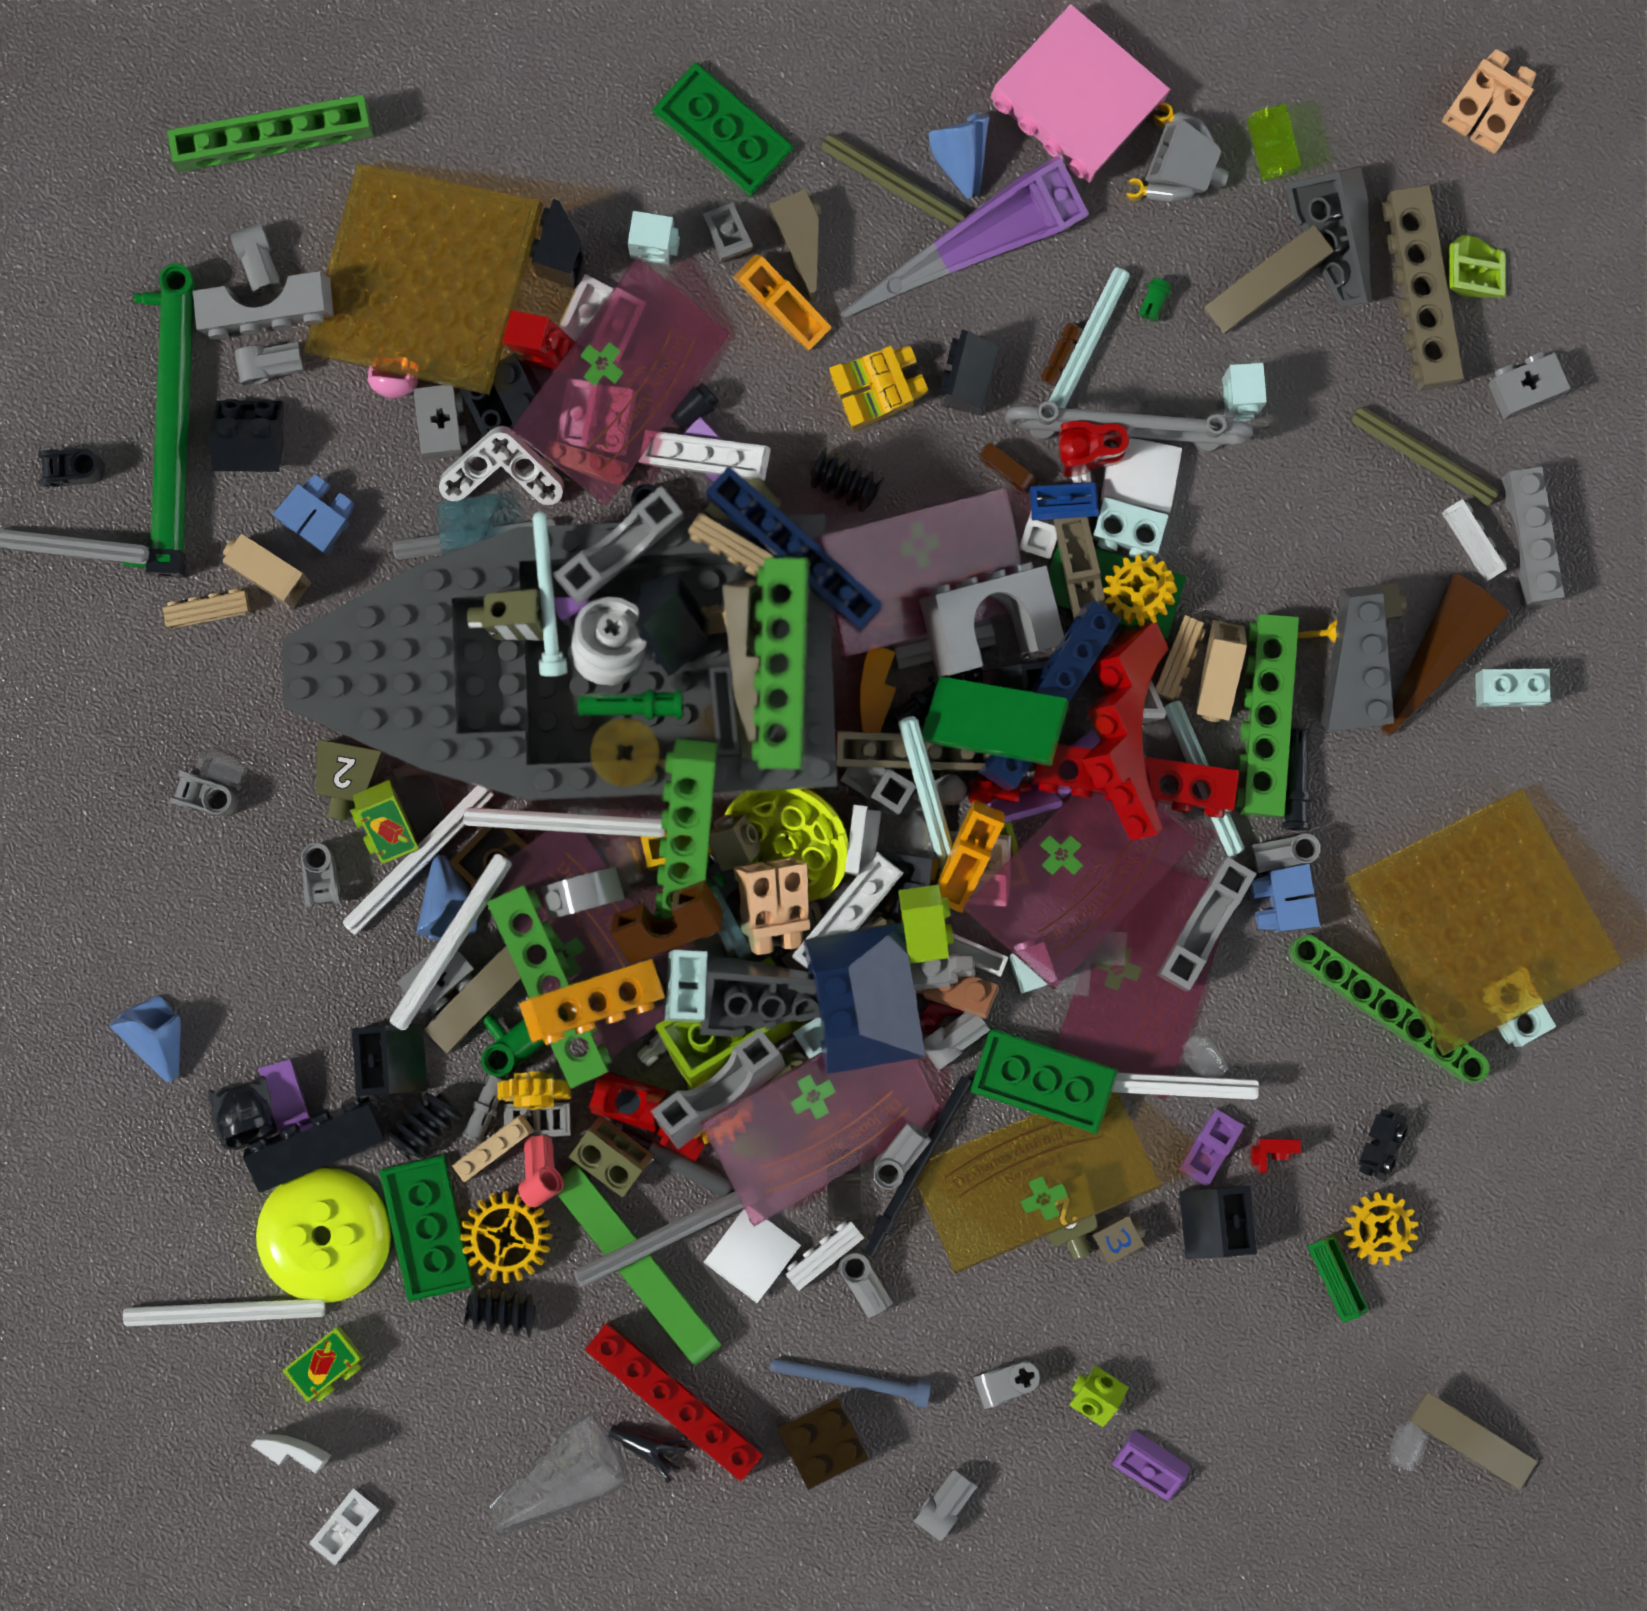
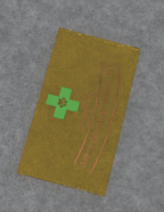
(1031, 1183)

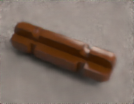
(1061, 354)

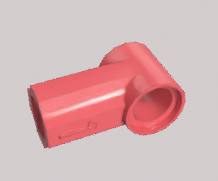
(542, 1178)

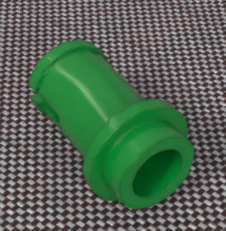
(1154, 299)

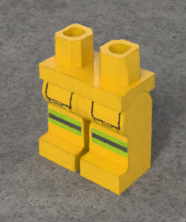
(876, 386)

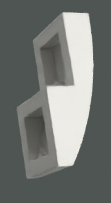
(1039, 536)
(344, 1527)

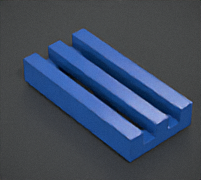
(1064, 505)

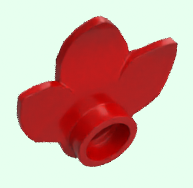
(985, 790)

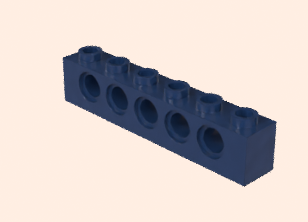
(786, 540)
(1061, 678)

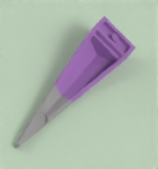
(1021, 213)

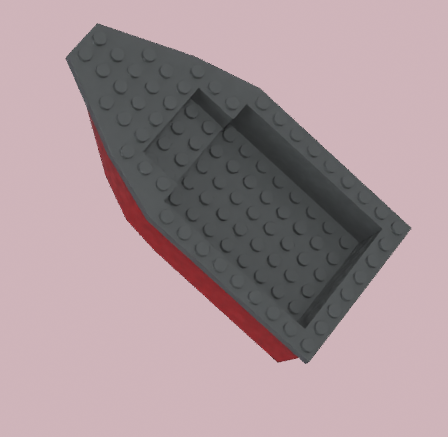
(474, 708)

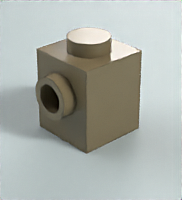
(734, 841)

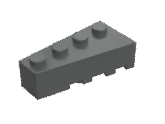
(1360, 670)

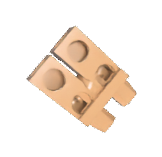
(1497, 91)
(773, 903)

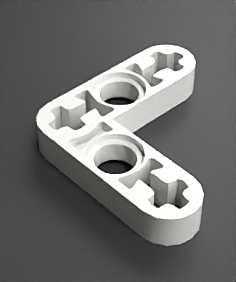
(499, 457)

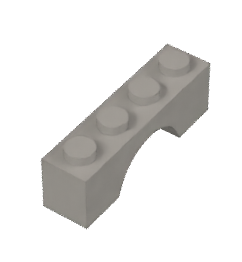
(304, 298)
(1530, 511)
(607, 558)
(1206, 924)
(747, 1069)

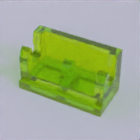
(1274, 143)

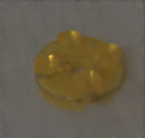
(627, 733)

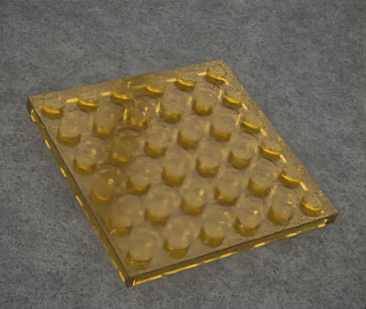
(425, 277)
(1482, 921)

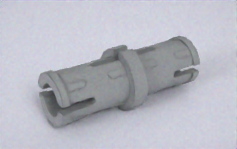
(483, 1111)

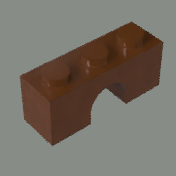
(645, 935)

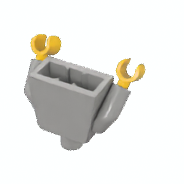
(1183, 160)

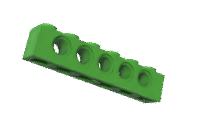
(270, 133)
(795, 575)
(1284, 633)
(686, 855)
(505, 910)

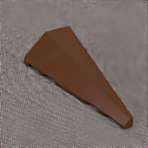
(1458, 627)

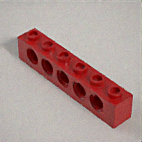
(1220, 782)
(674, 1401)

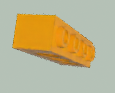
(542, 1011)

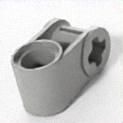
(198, 794)
(320, 878)
(999, 1384)

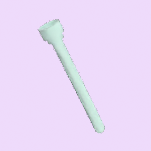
(552, 661)

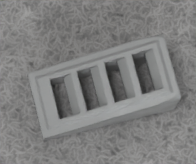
(565, 1119)

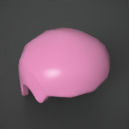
(390, 384)

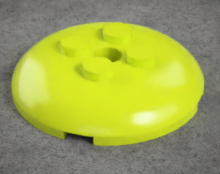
(812, 828)
(357, 1229)

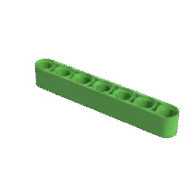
(1372, 1004)
(643, 1275)

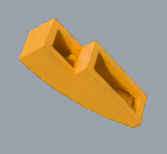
(782, 301)
(874, 693)
(970, 854)

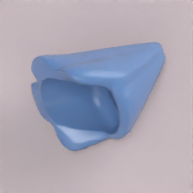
(962, 152)
(442, 899)
(153, 1035)

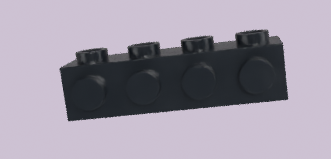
(314, 1143)

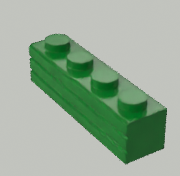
(1338, 1278)

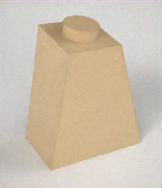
(266, 570)
(1221, 671)

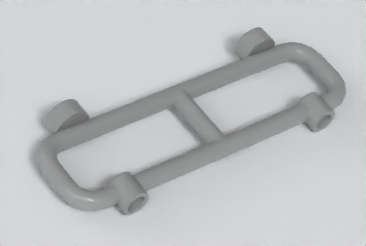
(1205, 436)

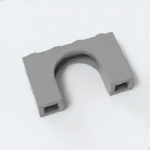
(951, 615)

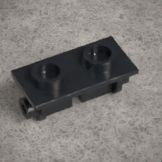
(1381, 1157)

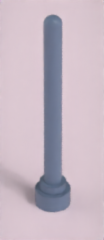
(915, 1392)

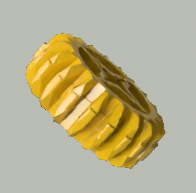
(479, 1228)

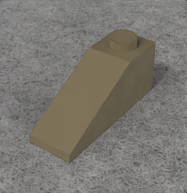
(798, 227)

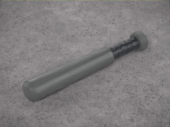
(690, 1169)

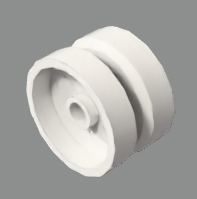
(606, 642)

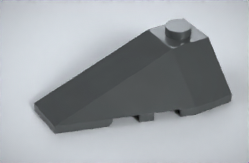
(1340, 211)
(754, 995)

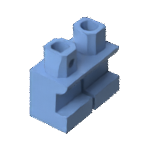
(313, 519)
(1284, 914)

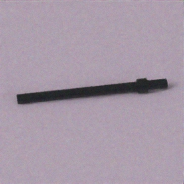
(885, 1223)

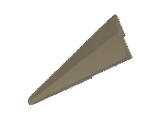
(742, 628)

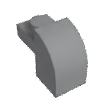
(880, 787)
(582, 892)

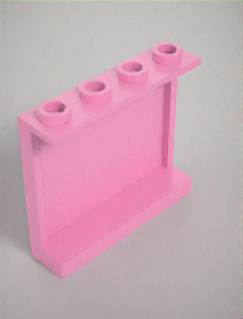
(1078, 93)

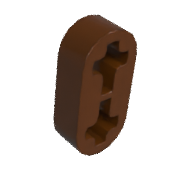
(1007, 468)

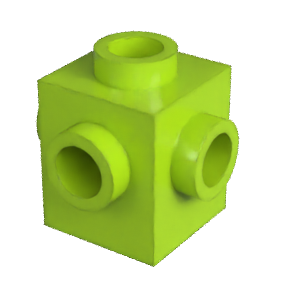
(1098, 1395)

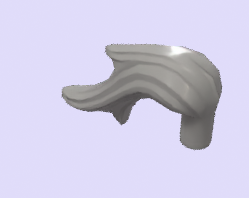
(950, 790)

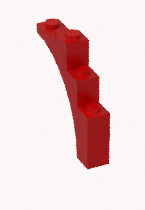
(1118, 719)

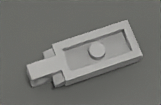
(942, 972)

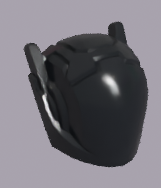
(241, 1113)

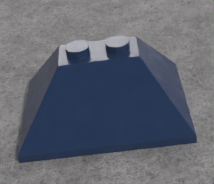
(865, 998)

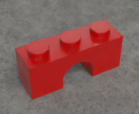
(538, 338)

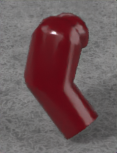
(933, 1015)

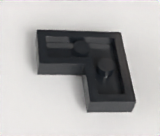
(917, 872)

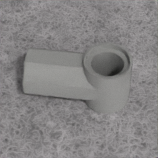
(253, 250)
(259, 364)
(1282, 853)
(948, 1042)
(901, 1154)
(865, 1286)
(941, 1510)

